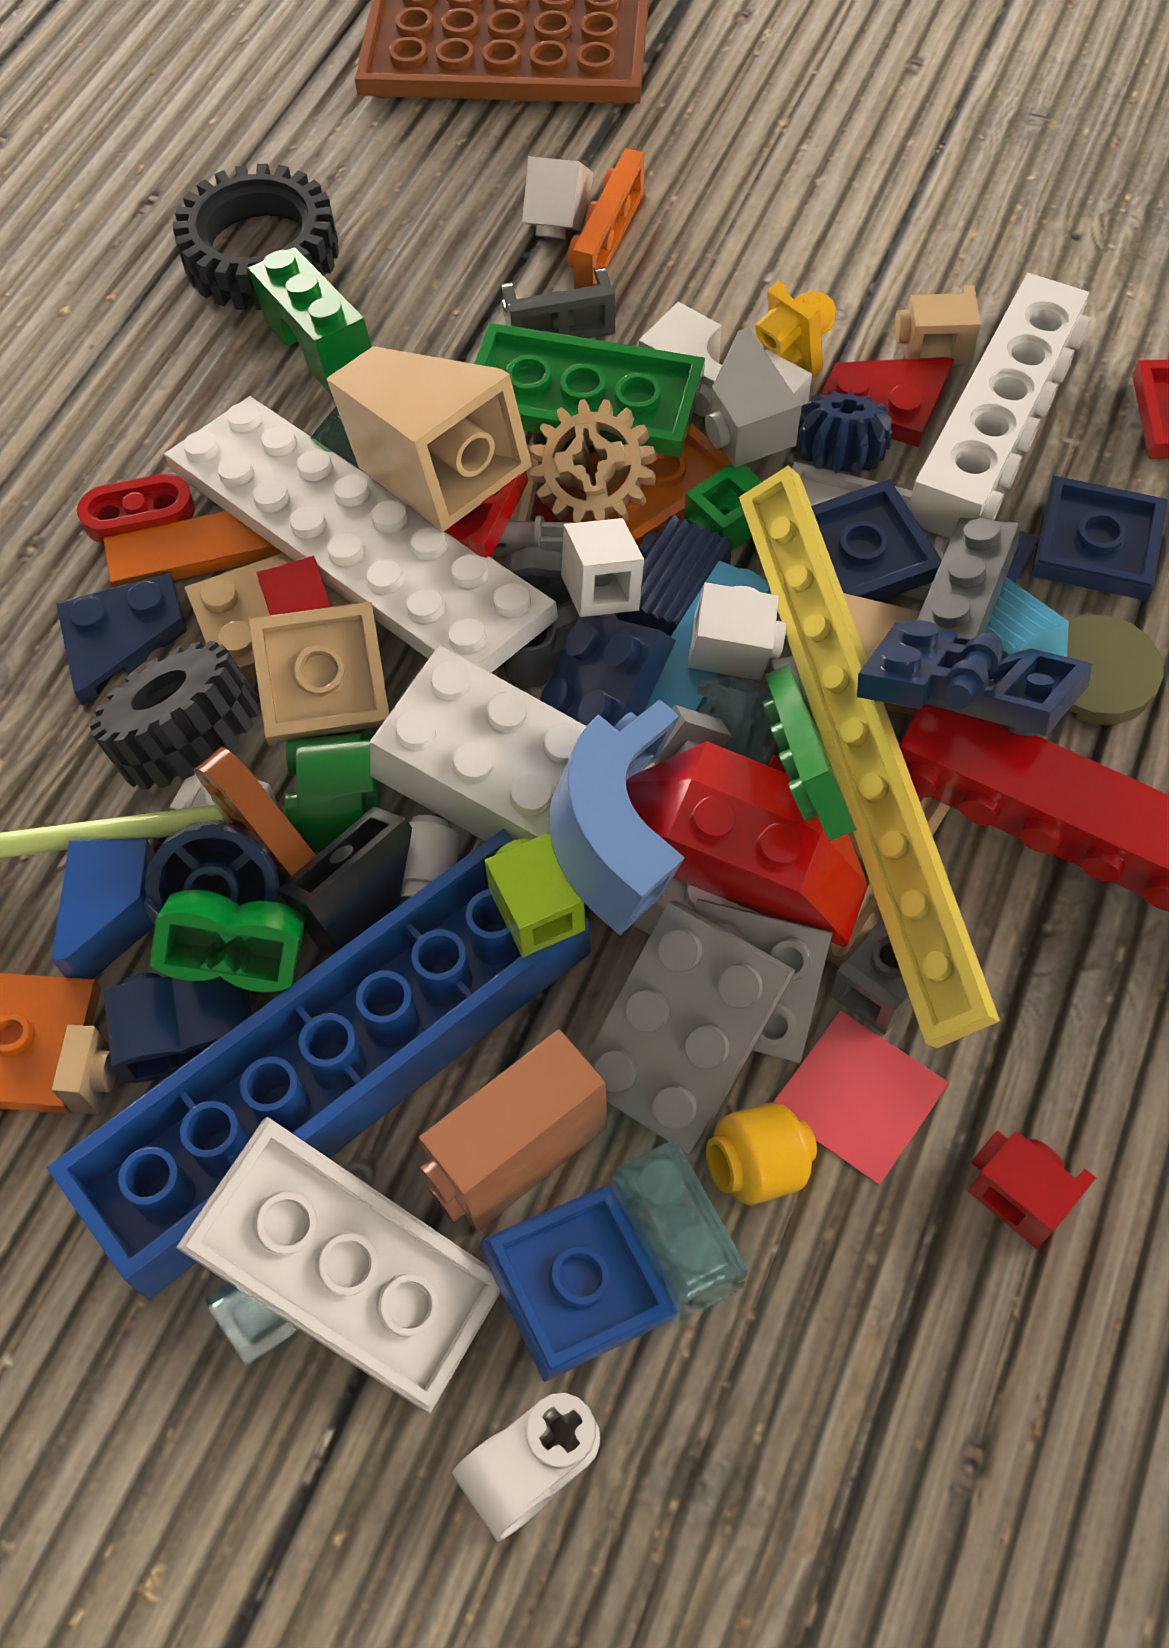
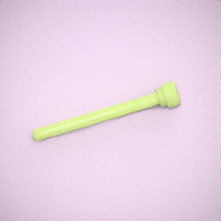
(128, 827)

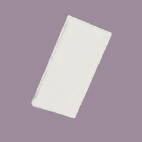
(343, 1264)

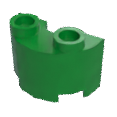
(330, 785)

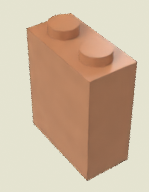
(514, 1132)

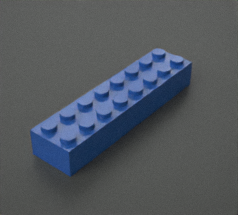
(312, 1060)

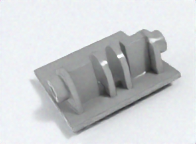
(798, 947)

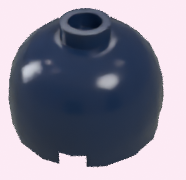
(214, 859)

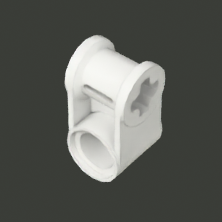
(516, 1474)

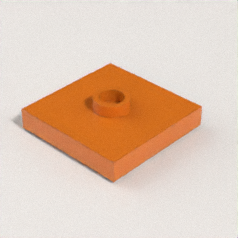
(33, 1032)

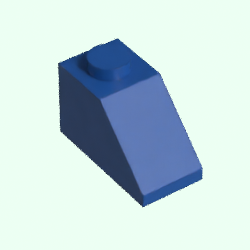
(101, 904)

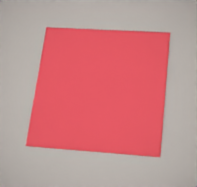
(861, 1096)

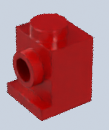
(1026, 1185)

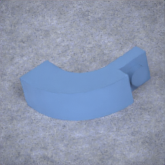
(594, 830)

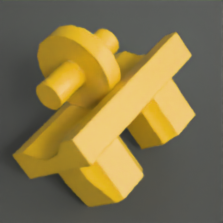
(796, 326)

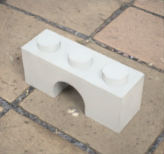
(694, 334)

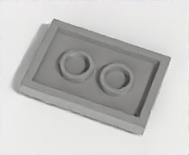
(685, 1024)

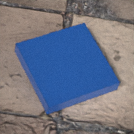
(577, 1281)

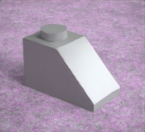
(751, 405)

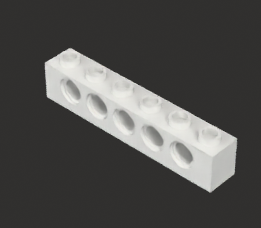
(1000, 406)

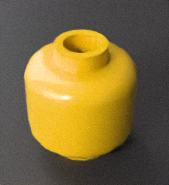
(761, 1153)

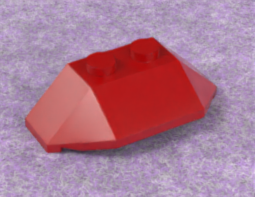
(750, 839)

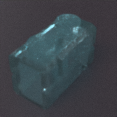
(679, 1229)

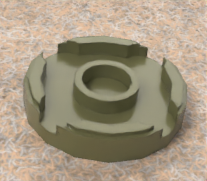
(1123, 670)

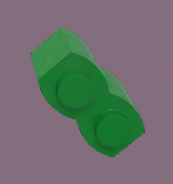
(211, 936)

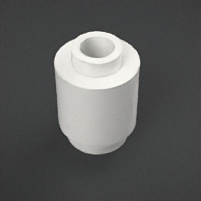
(430, 853)

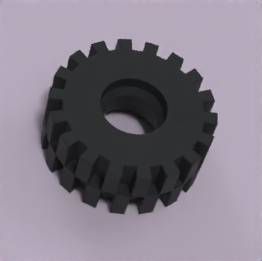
(175, 715)

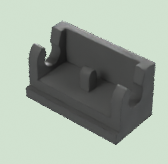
(574, 312)

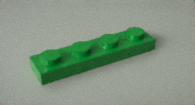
(805, 756)

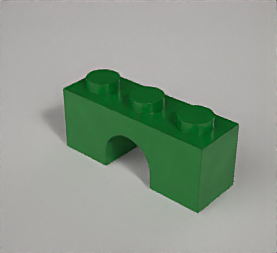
(309, 310)

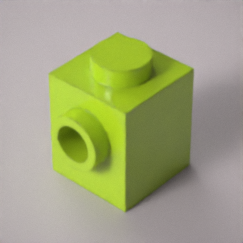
(534, 894)

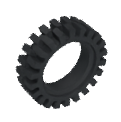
(242, 199)

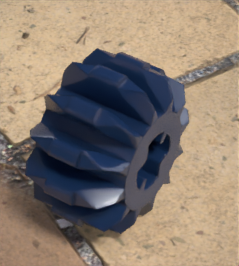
(843, 432)

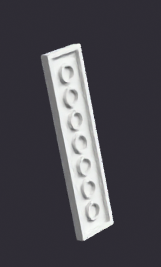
(362, 537)

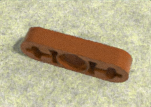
(250, 805)

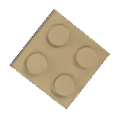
(319, 672)

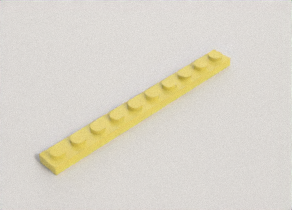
(870, 768)

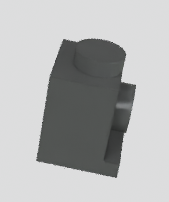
(870, 986)

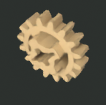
(615, 463)

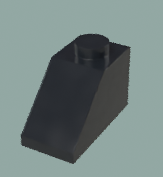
(352, 880)

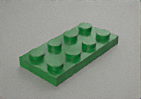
(562, 369)

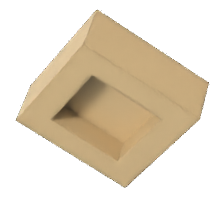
(83, 1070)

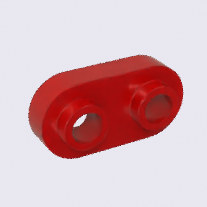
(134, 505)

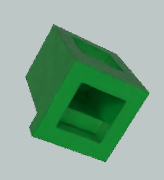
(717, 503)

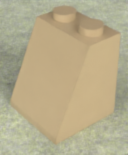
(431, 429)

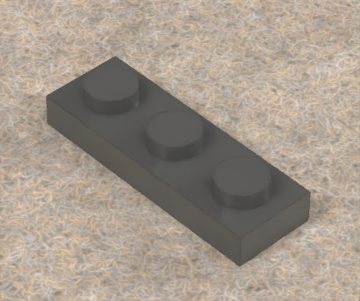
(971, 577)

